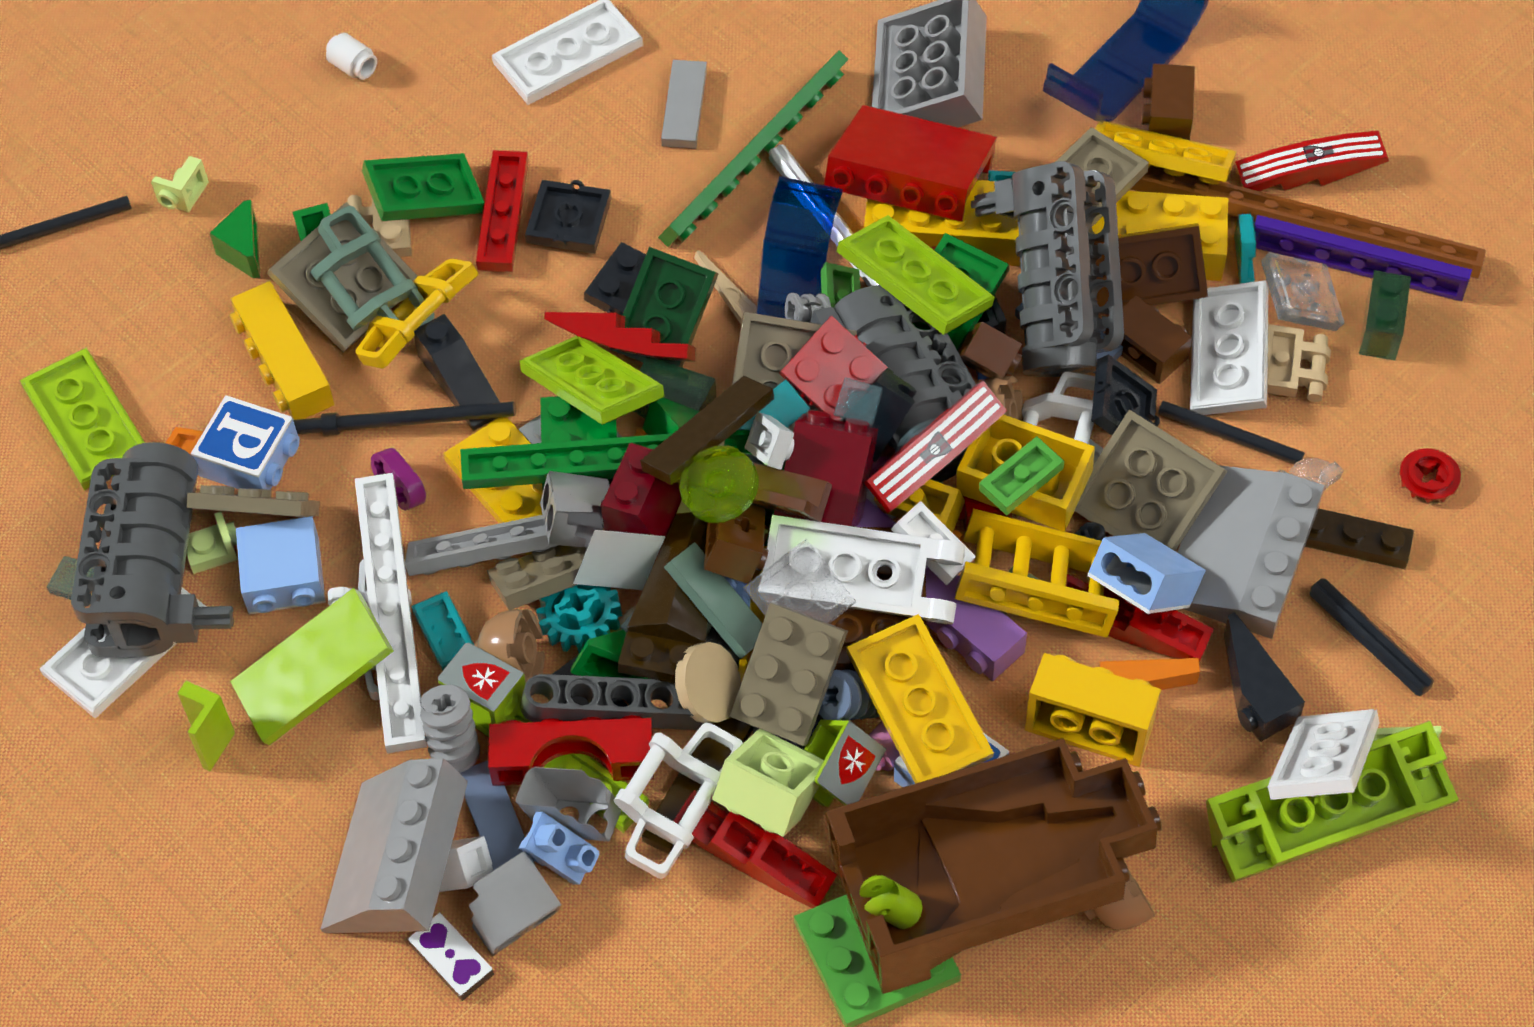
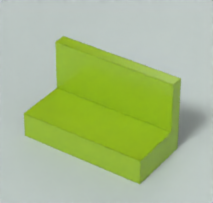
(209, 723)

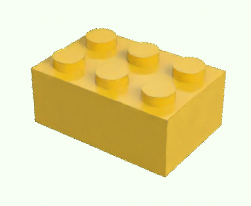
(1057, 498)
(1092, 708)

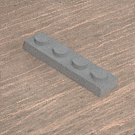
(476, 545)

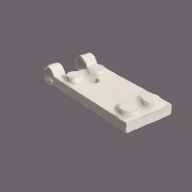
(857, 555)

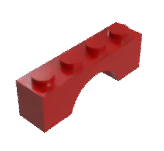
(613, 742)

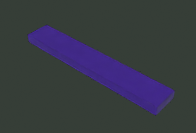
(1360, 257)

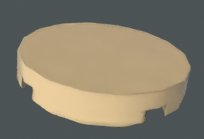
(707, 682)

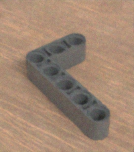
(600, 691)

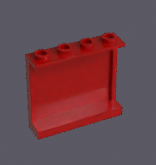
(909, 162)

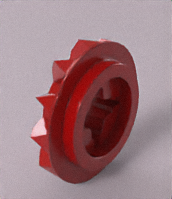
(1423, 462)

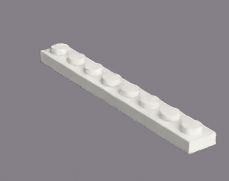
(391, 608)

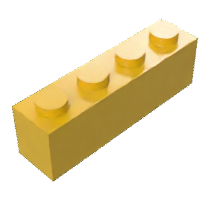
(282, 352)

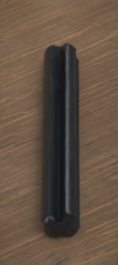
(1371, 637)

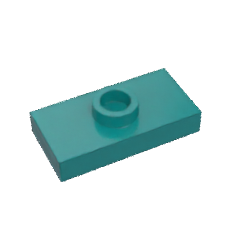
(441, 627)

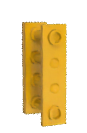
(1028, 596)

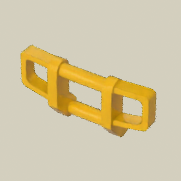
(394, 334)

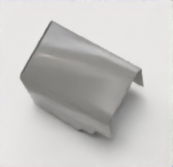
(572, 507)
(554, 789)
(511, 903)

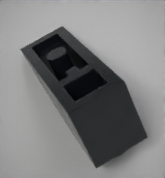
(453, 366)
(1261, 691)

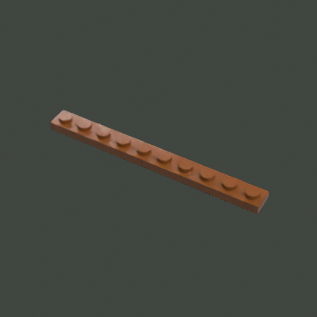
(1253, 202)

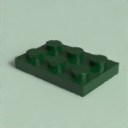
(668, 298)

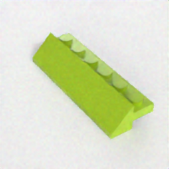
(1397, 783)

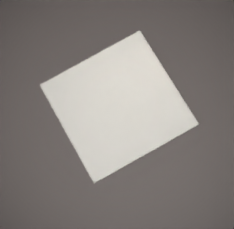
(618, 559)

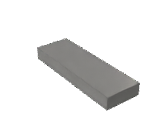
(684, 104)

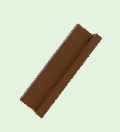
(790, 493)

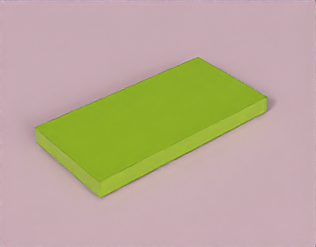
(915, 274)
(591, 379)
(81, 413)
(311, 666)

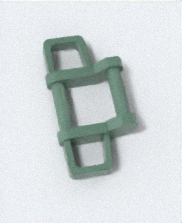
(341, 254)

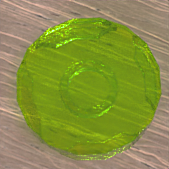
(719, 484)

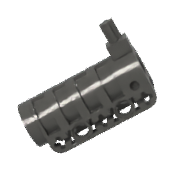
(1060, 264)
(891, 336)
(140, 556)

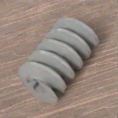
(450, 726)

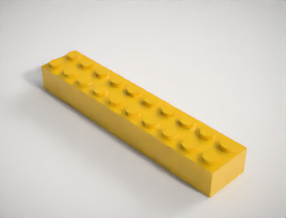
(1135, 213)

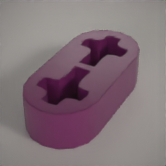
(408, 485)

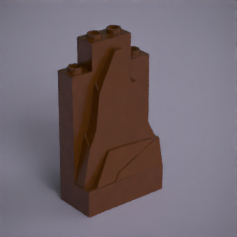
(990, 852)

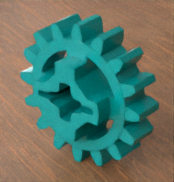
(579, 615)

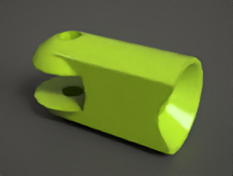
(893, 901)

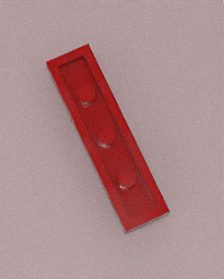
(502, 211)

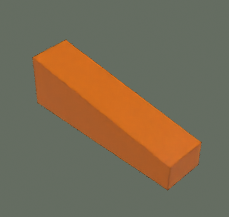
(1158, 672)

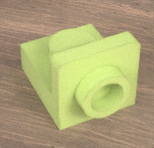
(185, 188)
(212, 545)

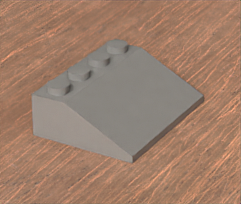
(932, 62)
(1251, 545)
(396, 849)

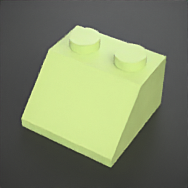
(768, 782)

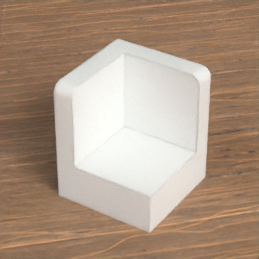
(466, 864)

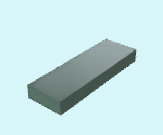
(716, 600)

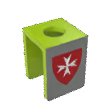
(490, 683)
(848, 759)

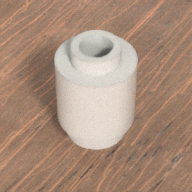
(351, 56)

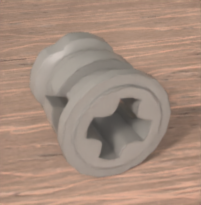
(802, 307)

